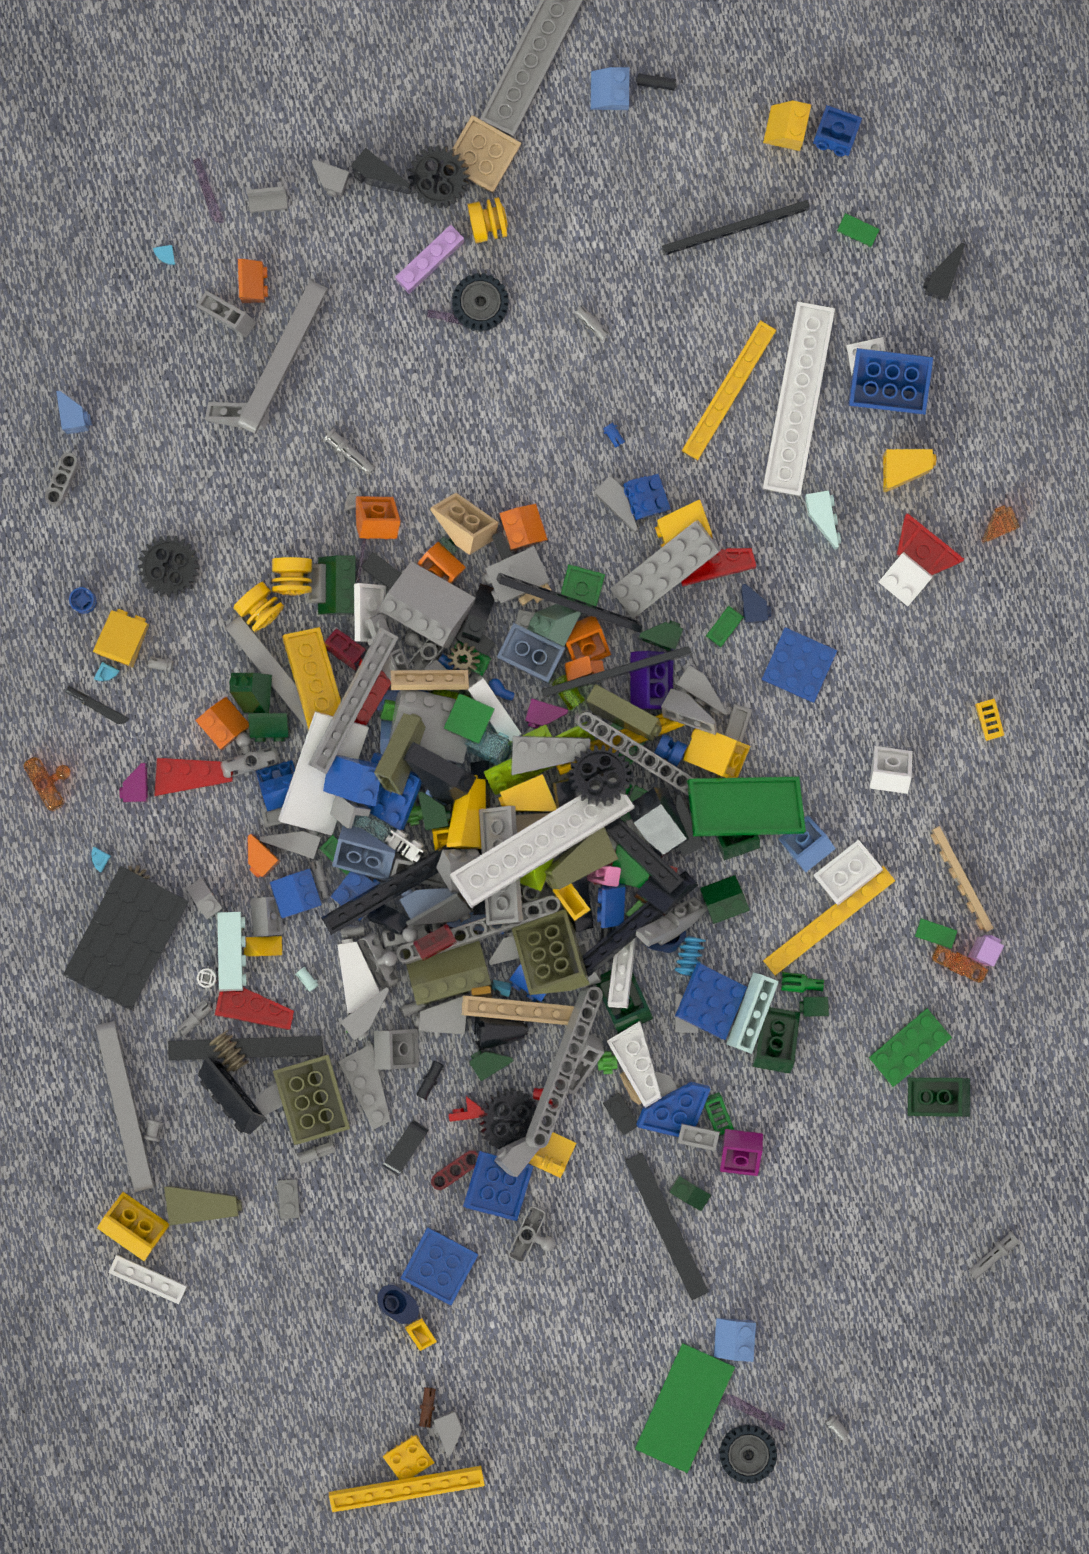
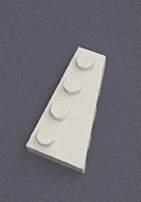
(634, 1057)

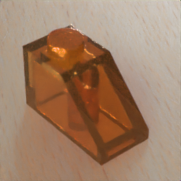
(1000, 523)

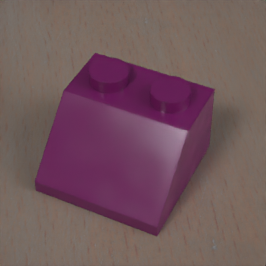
(741, 1152)

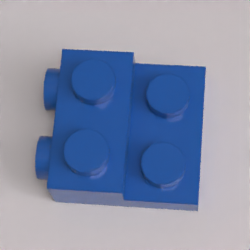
(837, 131)
(646, 496)
(352, 886)

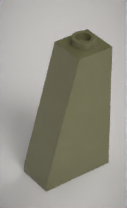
(623, 713)
(392, 768)
(581, 860)
(195, 1205)

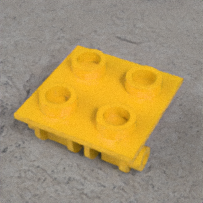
(555, 1155)
(408, 1458)

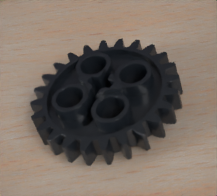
(422, 171)
(151, 562)
(608, 790)
(512, 1102)

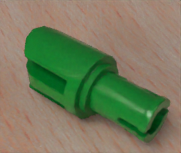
(799, 983)

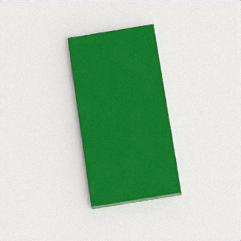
(746, 806)
(684, 1407)

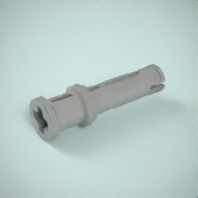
(342, 446)
(1002, 1248)

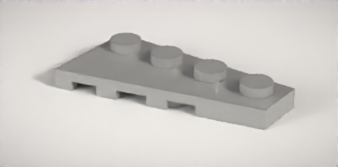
(542, 752)

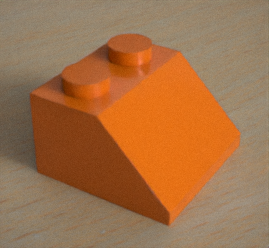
(251, 281)
(377, 517)
(523, 527)
(442, 563)
(587, 640)
(223, 723)
(260, 857)

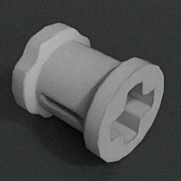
(153, 1130)

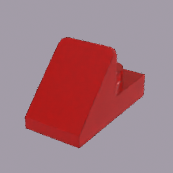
(473, 1111)

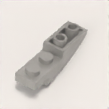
(396, 658)
(673, 923)

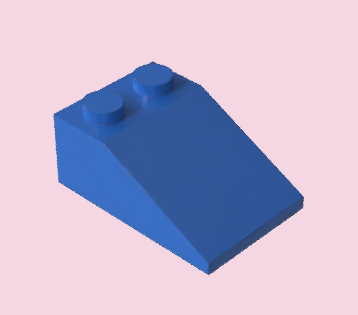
(353, 780)

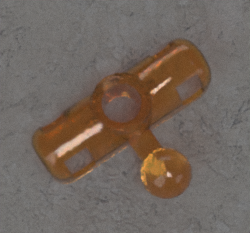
(38, 773)
(959, 964)

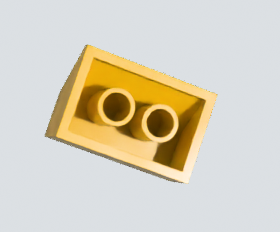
(133, 1226)

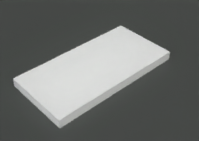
(305, 801)

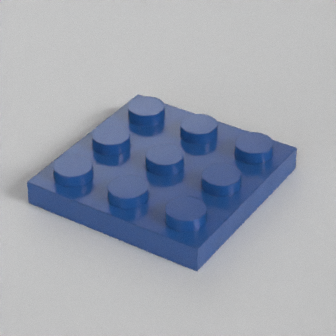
(799, 665)
(394, 807)
(711, 1001)
(495, 1190)
(439, 1266)

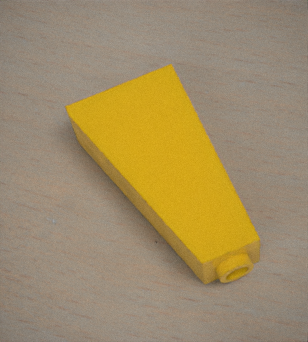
(465, 819)

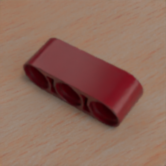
(446, 1173)

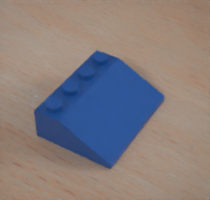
(890, 381)

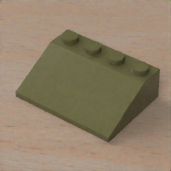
(550, 954)
(448, 973)
(311, 1099)

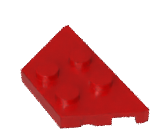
(925, 547)

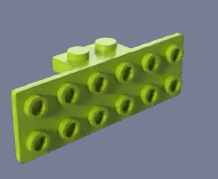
(500, 775)

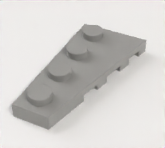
(367, 1085)

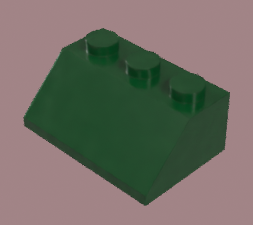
(339, 585)

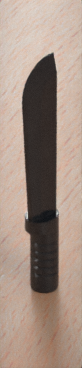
(109, 713)

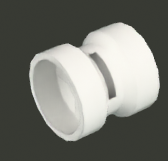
(210, 978)

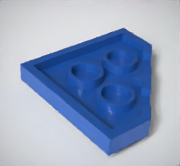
(674, 1109)

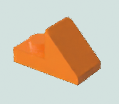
(582, 667)

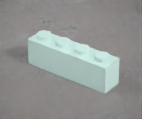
(230, 951)
(752, 1012)

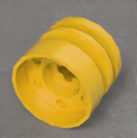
(487, 220)
(291, 575)
(258, 606)

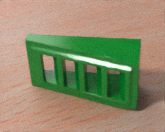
(712, 1099)

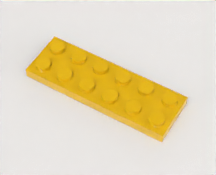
(312, 672)

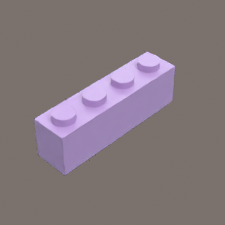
(429, 259)
(986, 950)

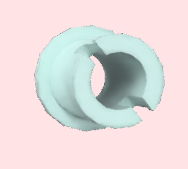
(307, 979)

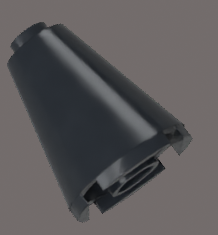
(496, 1032)

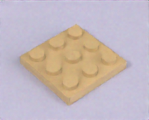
(486, 153)

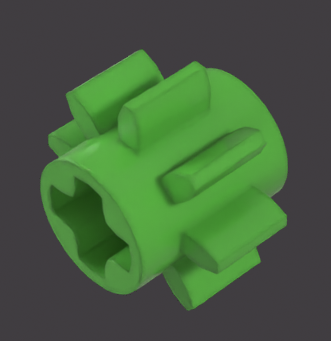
(415, 815)
(607, 1063)

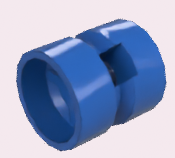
(82, 600)
(670, 750)

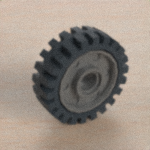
(480, 287)
(753, 1468)

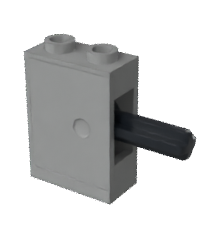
(522, 566)

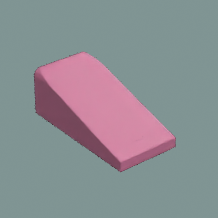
(606, 875)

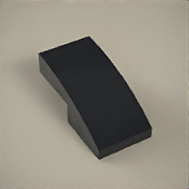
(390, 918)

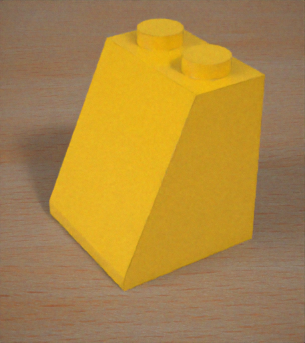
(787, 124)
(905, 466)
(677, 521)
(121, 637)
(716, 753)
(529, 796)

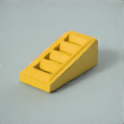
(981, 714)

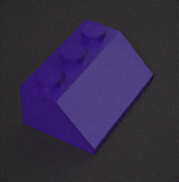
(650, 685)

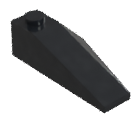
(440, 776)

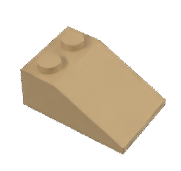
(465, 523)

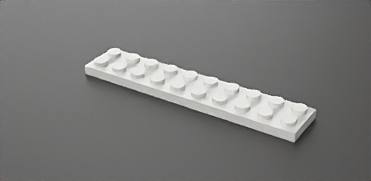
(798, 398)
(535, 846)

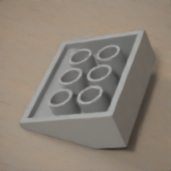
(427, 604)
(434, 714)

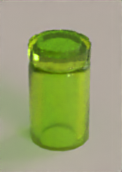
(570, 698)

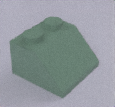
(554, 623)

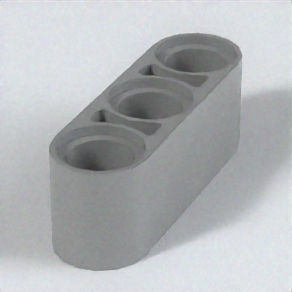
(60, 470)

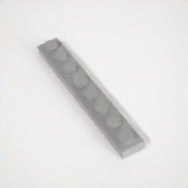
(353, 700)

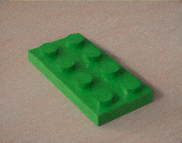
(910, 1047)

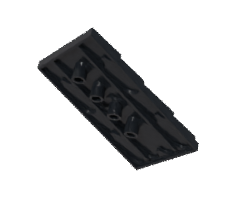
(125, 938)

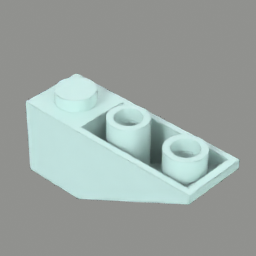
(820, 511)

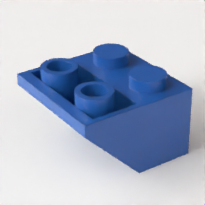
(274, 783)
(612, 905)

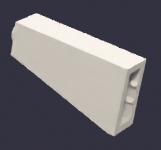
(500, 720)
(356, 975)

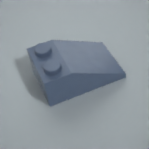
(531, 653)
(363, 853)
(421, 900)

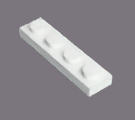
(621, 976)
(147, 1279)

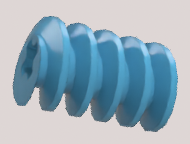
(689, 955)

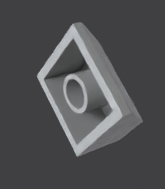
(451, 861)
(396, 1049)

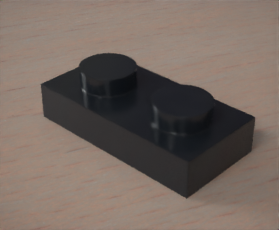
(621, 1114)

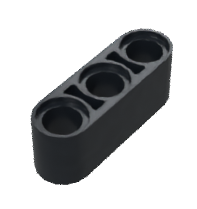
(405, 1147)

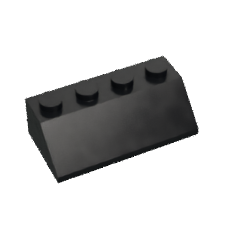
(231, 1096)

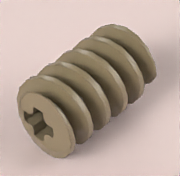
(228, 1052)

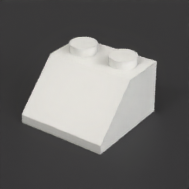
(891, 769)

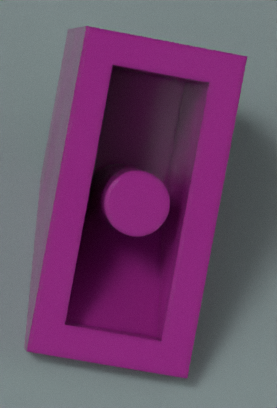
(543, 713)
(135, 786)

